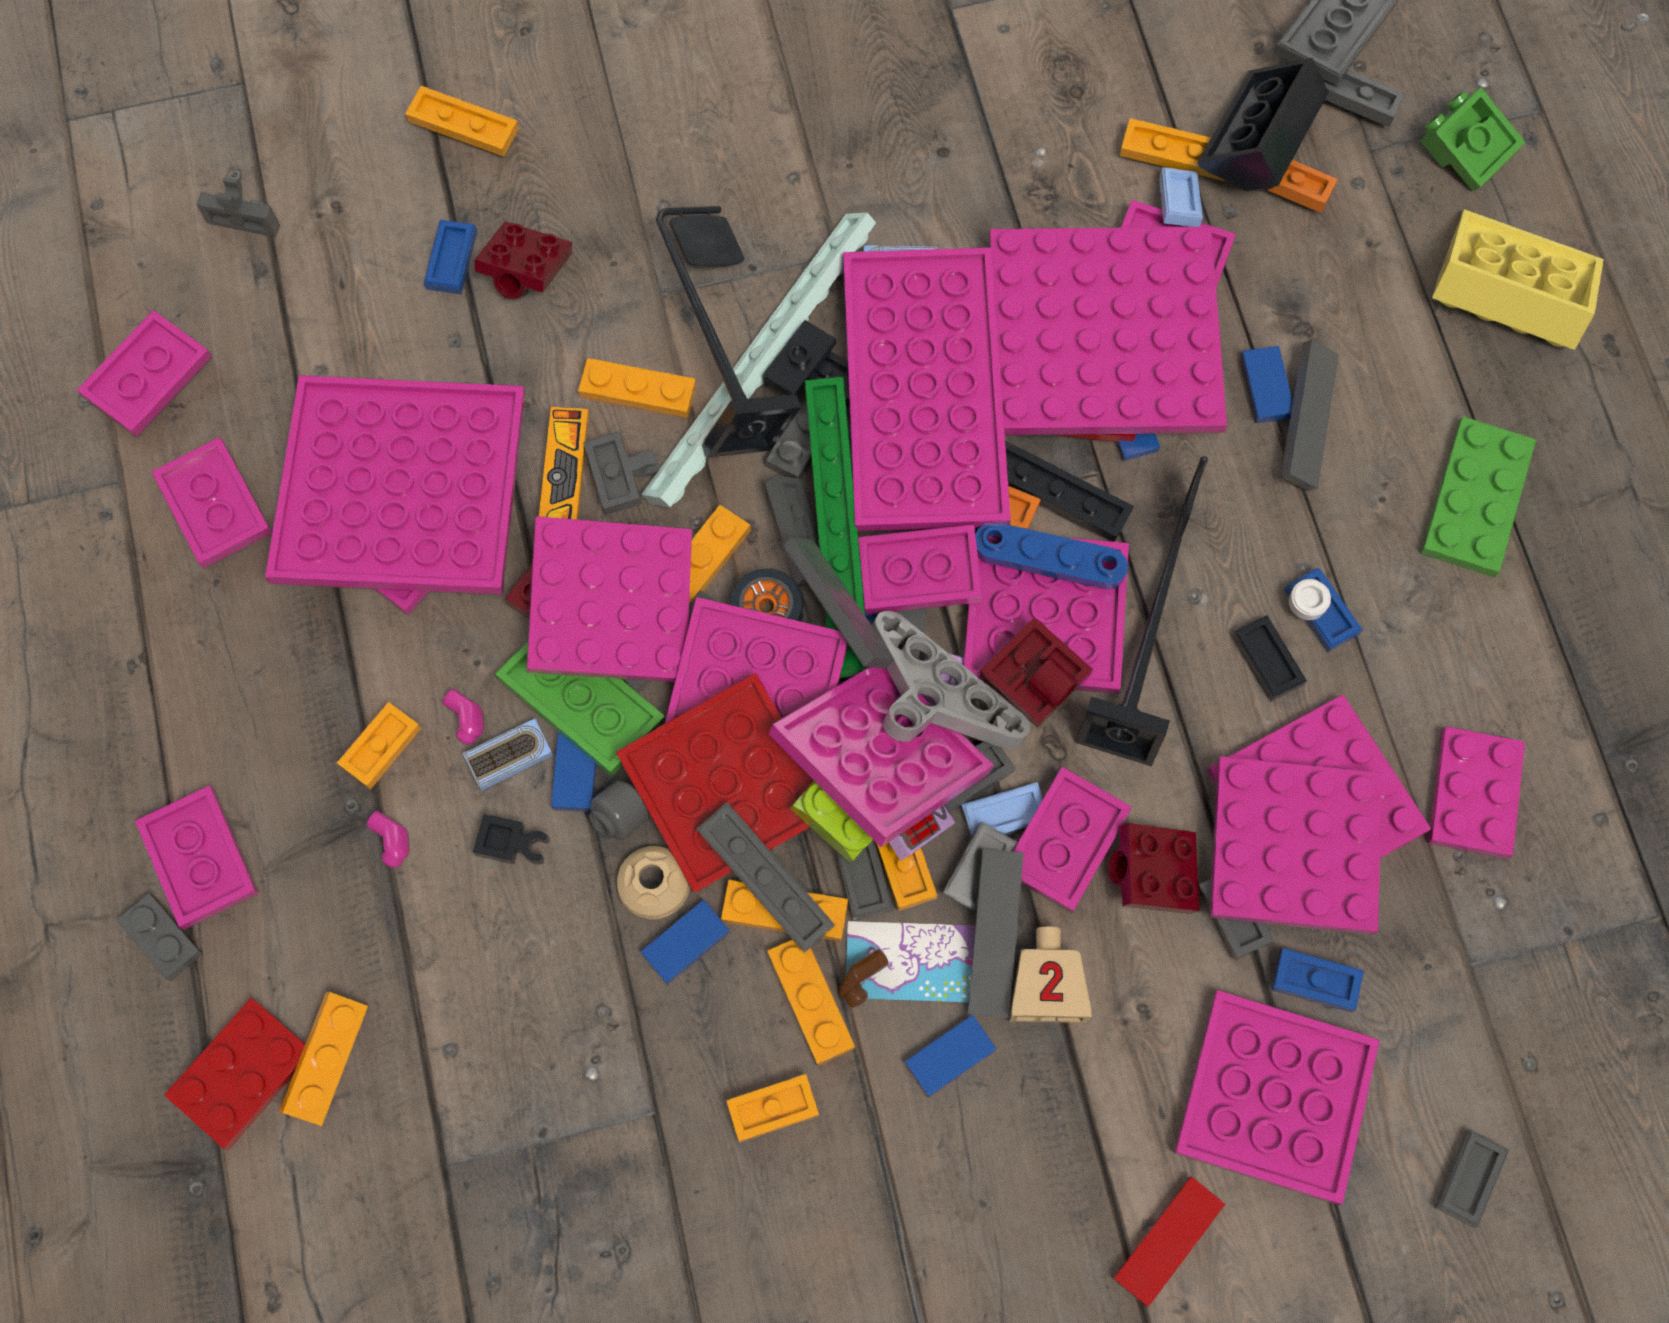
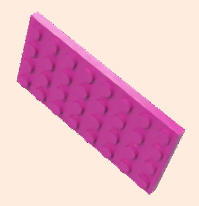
(925, 389)

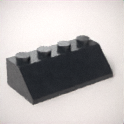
(1265, 125)

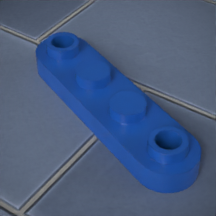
(1051, 555)

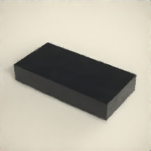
(1269, 658)

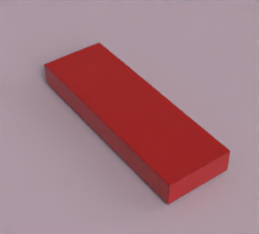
(1168, 1241)

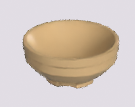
(656, 902)

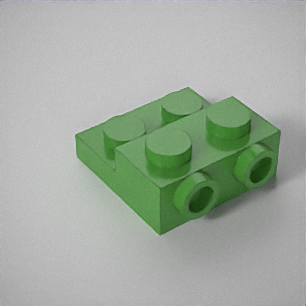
(1472, 137)

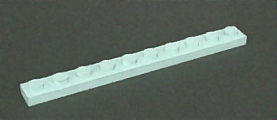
(808, 291)

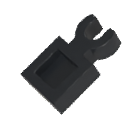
(504, 838)

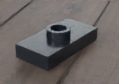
(799, 359)

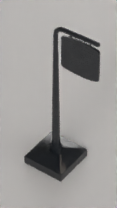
(745, 422)
(1123, 727)

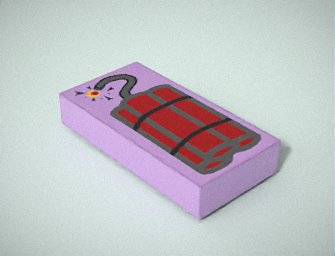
(922, 833)

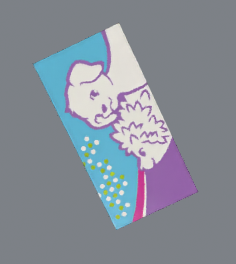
(923, 959)

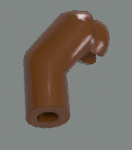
(857, 975)

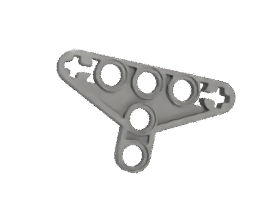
(953, 703)

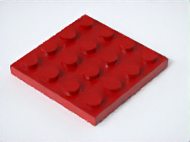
(715, 758)

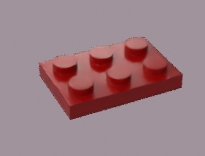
(238, 1074)

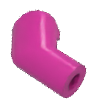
(470, 716)
(394, 838)

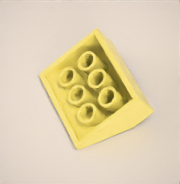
(1519, 280)

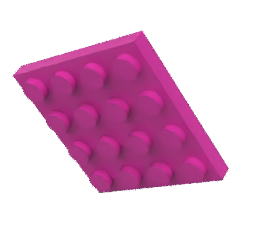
(608, 599)
(1080, 615)
(733, 643)
(1338, 739)
(867, 772)
(1296, 845)
(1277, 1097)

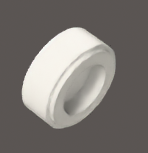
(1309, 599)

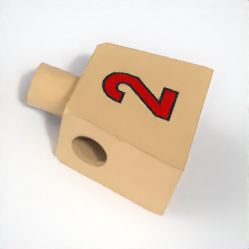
(1050, 983)

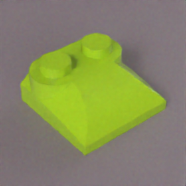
(831, 822)

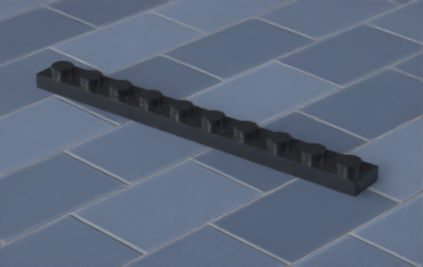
(1030, 474)

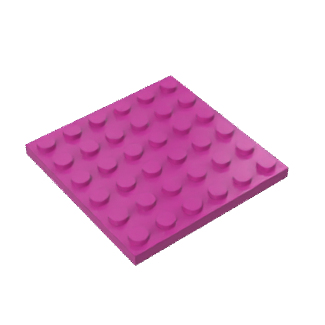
(1108, 330)
(397, 485)

